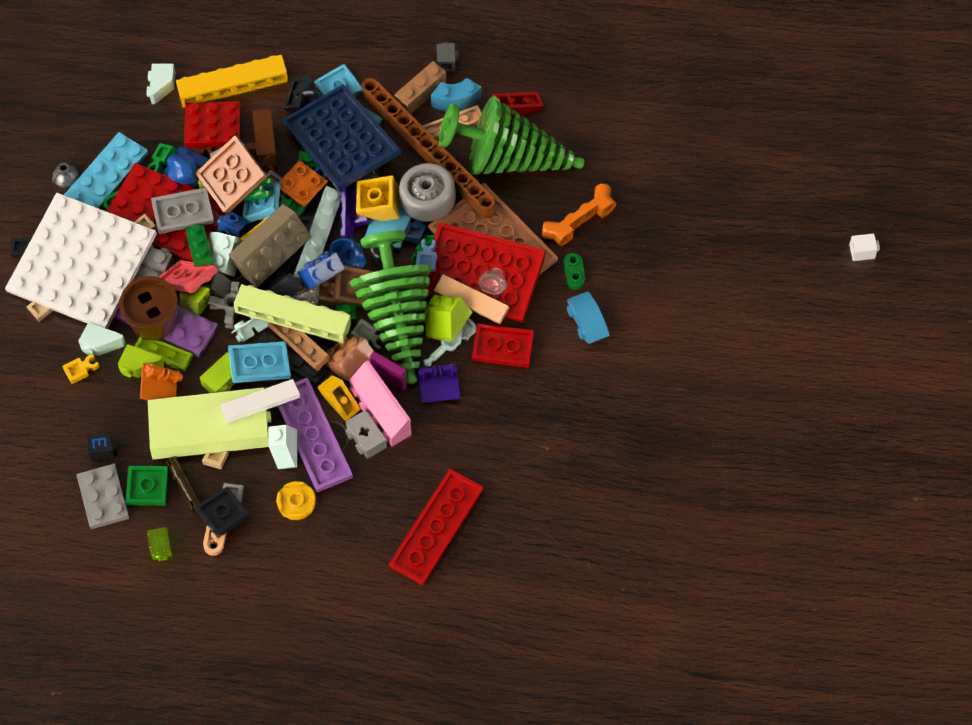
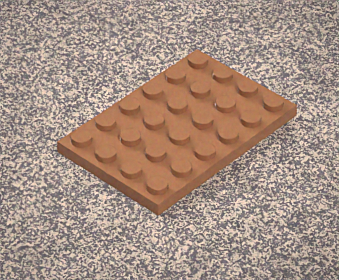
(502, 224)

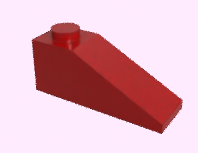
(521, 102)

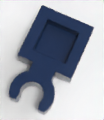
(415, 231)

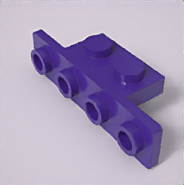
(348, 215)

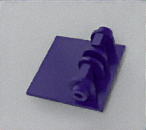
(438, 383)

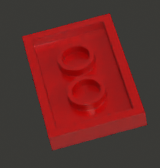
(502, 345)

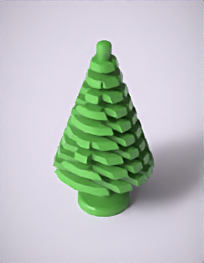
(506, 142)
(395, 300)

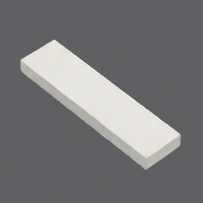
(259, 401)

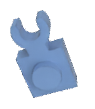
(427, 256)

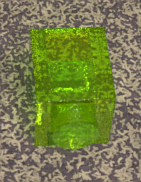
(159, 544)

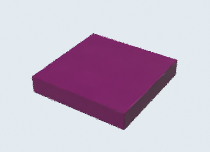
(389, 371)

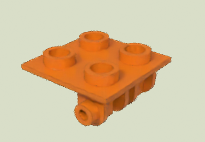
(301, 183)
(158, 382)

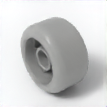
(427, 192)

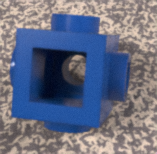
(232, 225)

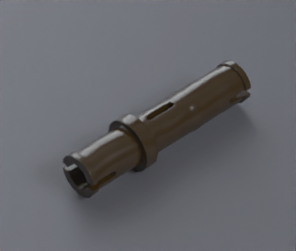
(184, 484)

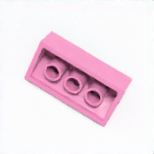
(380, 404)

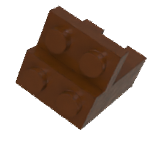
(264, 147)

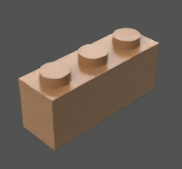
(421, 87)

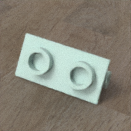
(244, 329)

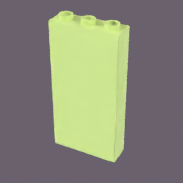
(198, 427)

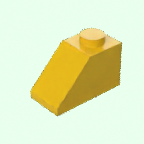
(339, 397)

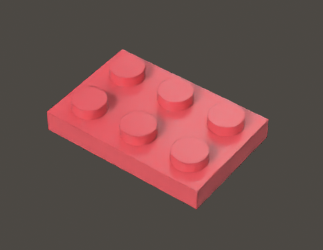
(186, 277)

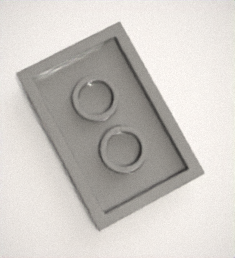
(182, 210)
(102, 496)

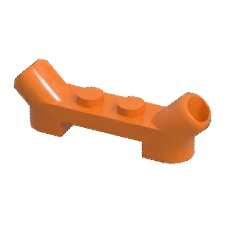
(563, 231)

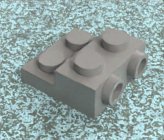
(155, 263)

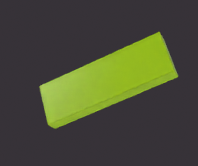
(171, 355)

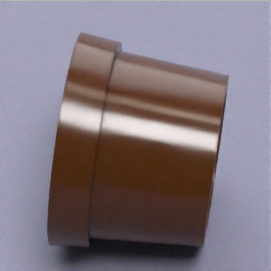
(143, 296)

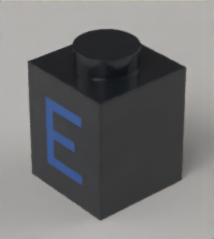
(101, 446)

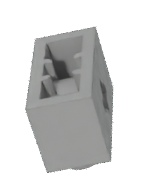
(361, 425)

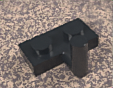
(298, 92)

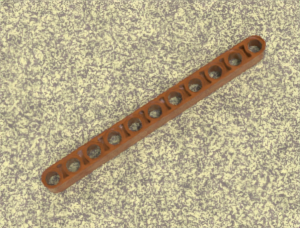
(375, 93)

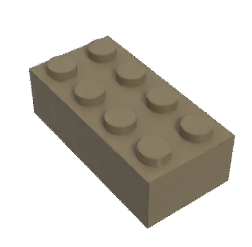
(270, 245)

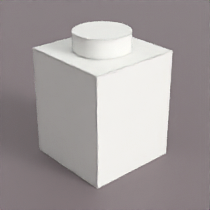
(863, 247)

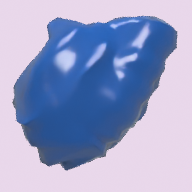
(182, 169)
(349, 252)

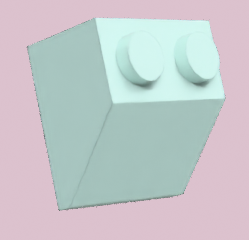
(220, 247)

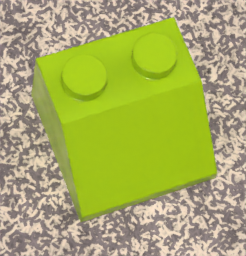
(445, 317)

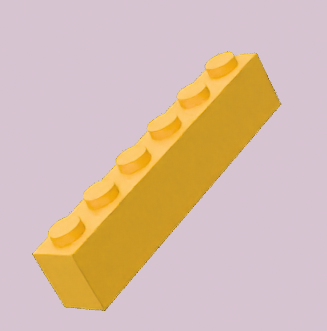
(232, 80)

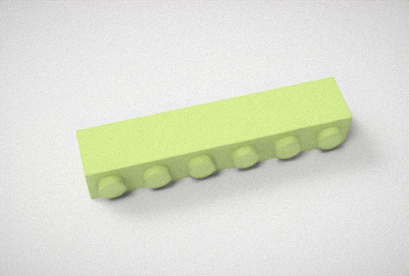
(292, 313)

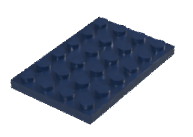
(341, 137)

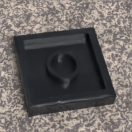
(222, 512)

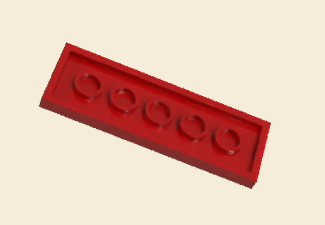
(436, 527)

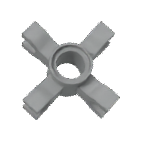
(223, 303)

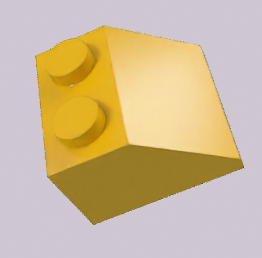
(378, 198)

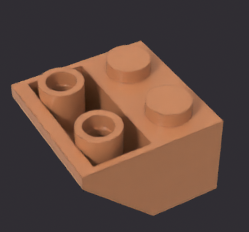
(349, 356)

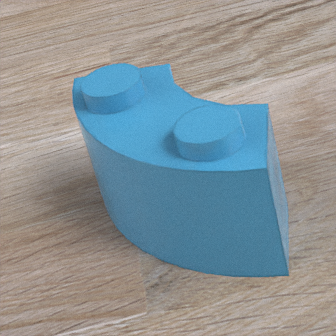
(462, 94)
(588, 317)

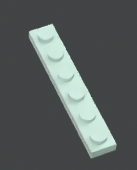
(320, 228)

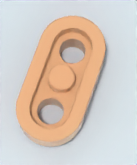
(211, 539)

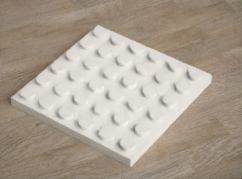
(80, 261)

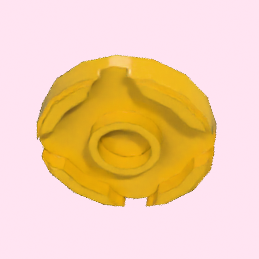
(296, 500)

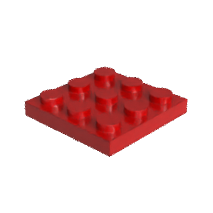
(211, 123)

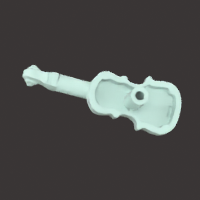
(466, 332)

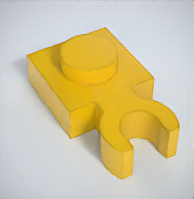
(77, 370)

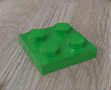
(147, 485)

